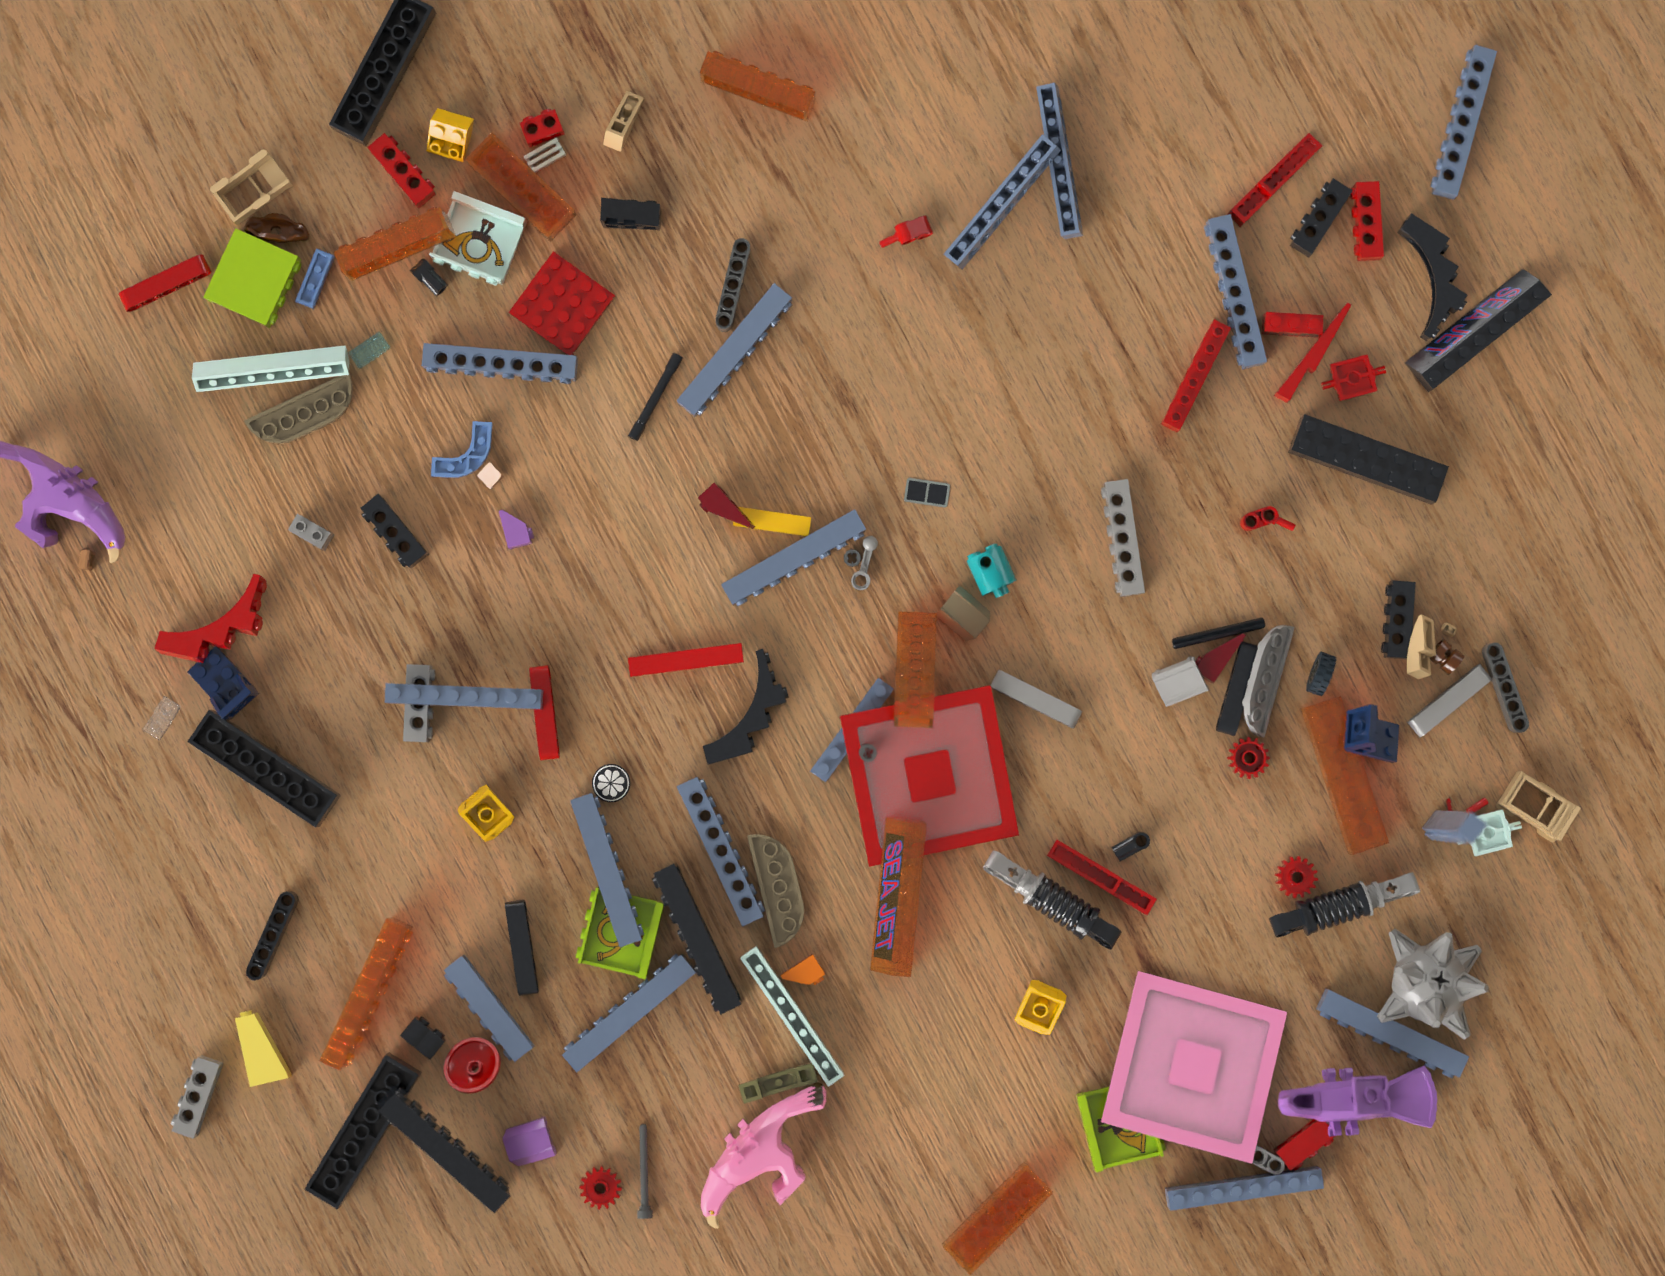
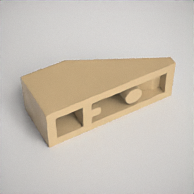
(623, 121)

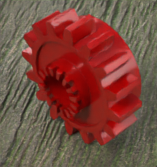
(1257, 763)
(1306, 877)
(593, 1195)

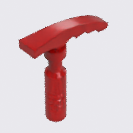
(1474, 808)

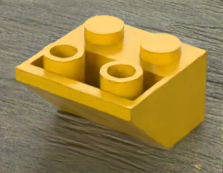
(449, 134)

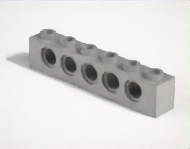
(1121, 489)

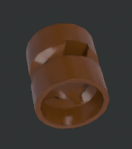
(1451, 660)

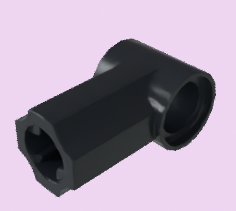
(425, 273)
(1129, 847)

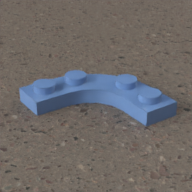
(471, 460)

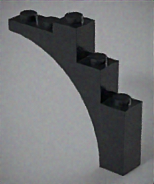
(1441, 271)
(766, 696)

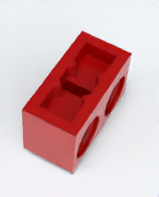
(543, 132)

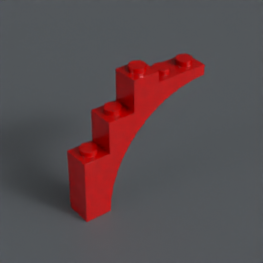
(242, 618)

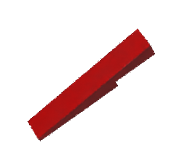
(1274, 180)
(1312, 357)
(686, 660)
(1102, 877)

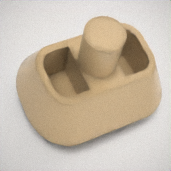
(1448, 629)

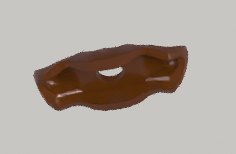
(262, 226)

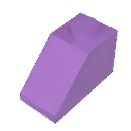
(515, 531)

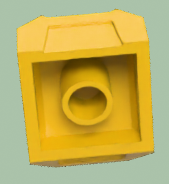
(486, 813)
(1040, 1007)

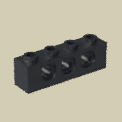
(1339, 194)
(379, 505)
(1405, 611)

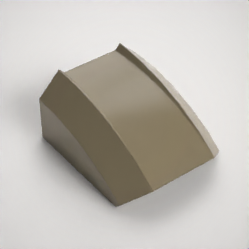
(964, 614)

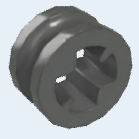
(846, 558)
(862, 750)

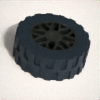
(1321, 673)

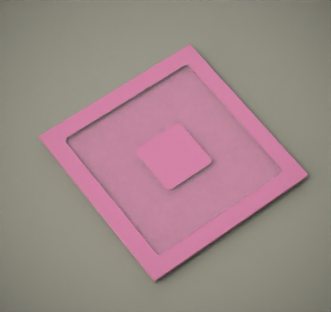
(1194, 1067)

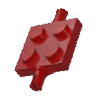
(1353, 377)

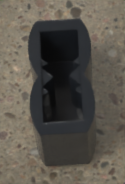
(423, 1037)

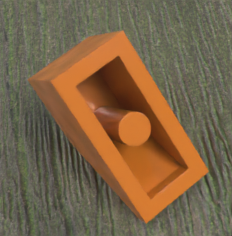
(805, 972)

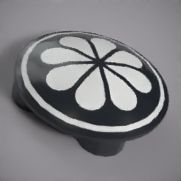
(611, 783)

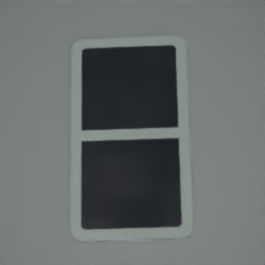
(927, 492)

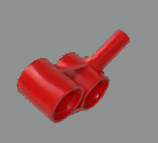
(909, 231)
(1260, 521)

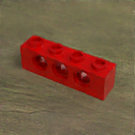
(381, 148)
(1370, 191)

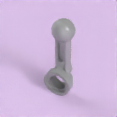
(869, 543)

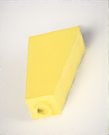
(259, 1051)

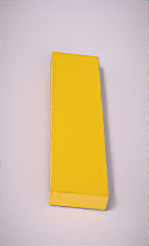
(777, 522)

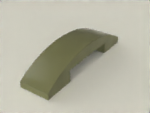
(778, 1082)

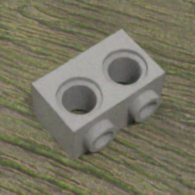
(311, 532)

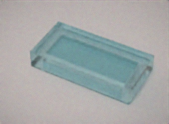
(369, 350)

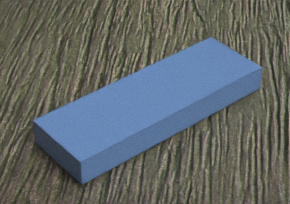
(314, 278)

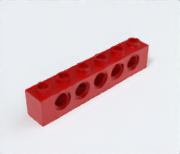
(1195, 375)

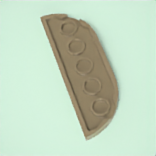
(304, 412)
(778, 887)

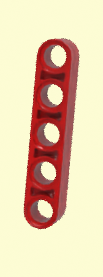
(164, 283)
(545, 718)

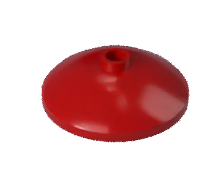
(465, 1058)

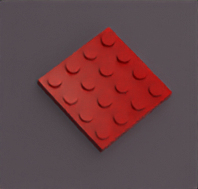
(562, 304)

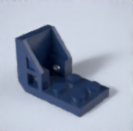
(223, 683)
(1370, 735)

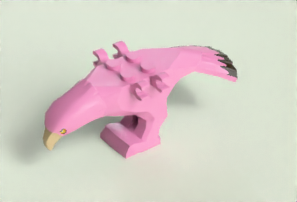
(758, 1151)

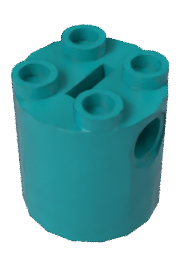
(996, 576)

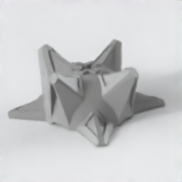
(1432, 982)

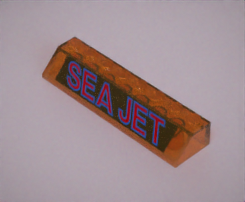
(898, 896)

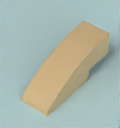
(1421, 648)

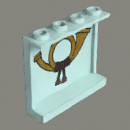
(483, 239)

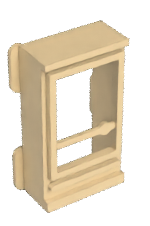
(272, 173)
(1560, 821)

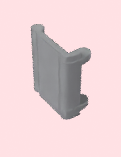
(1179, 681)

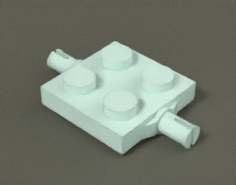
(1496, 833)

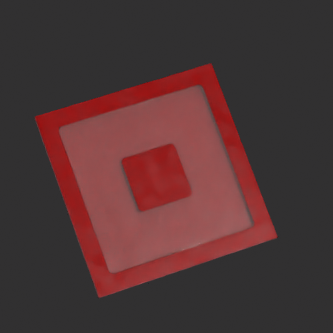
(937, 775)

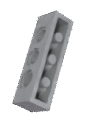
(411, 712)
(180, 1122)

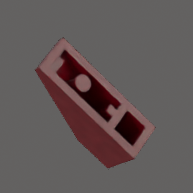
(719, 503)
(1214, 661)

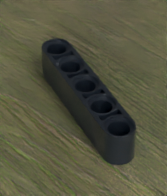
(1232, 704)
(265, 942)
(521, 947)

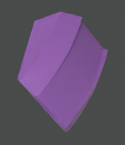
(529, 1142)

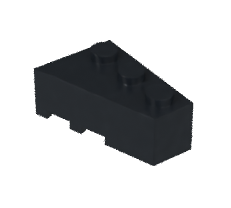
(630, 214)

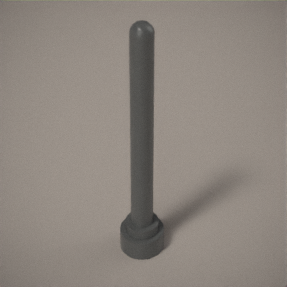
(645, 1209)

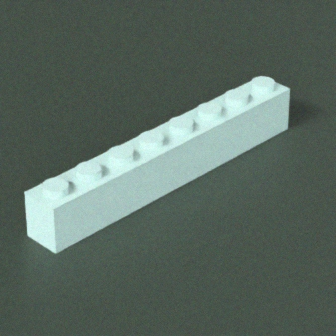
(270, 368)
(792, 1016)

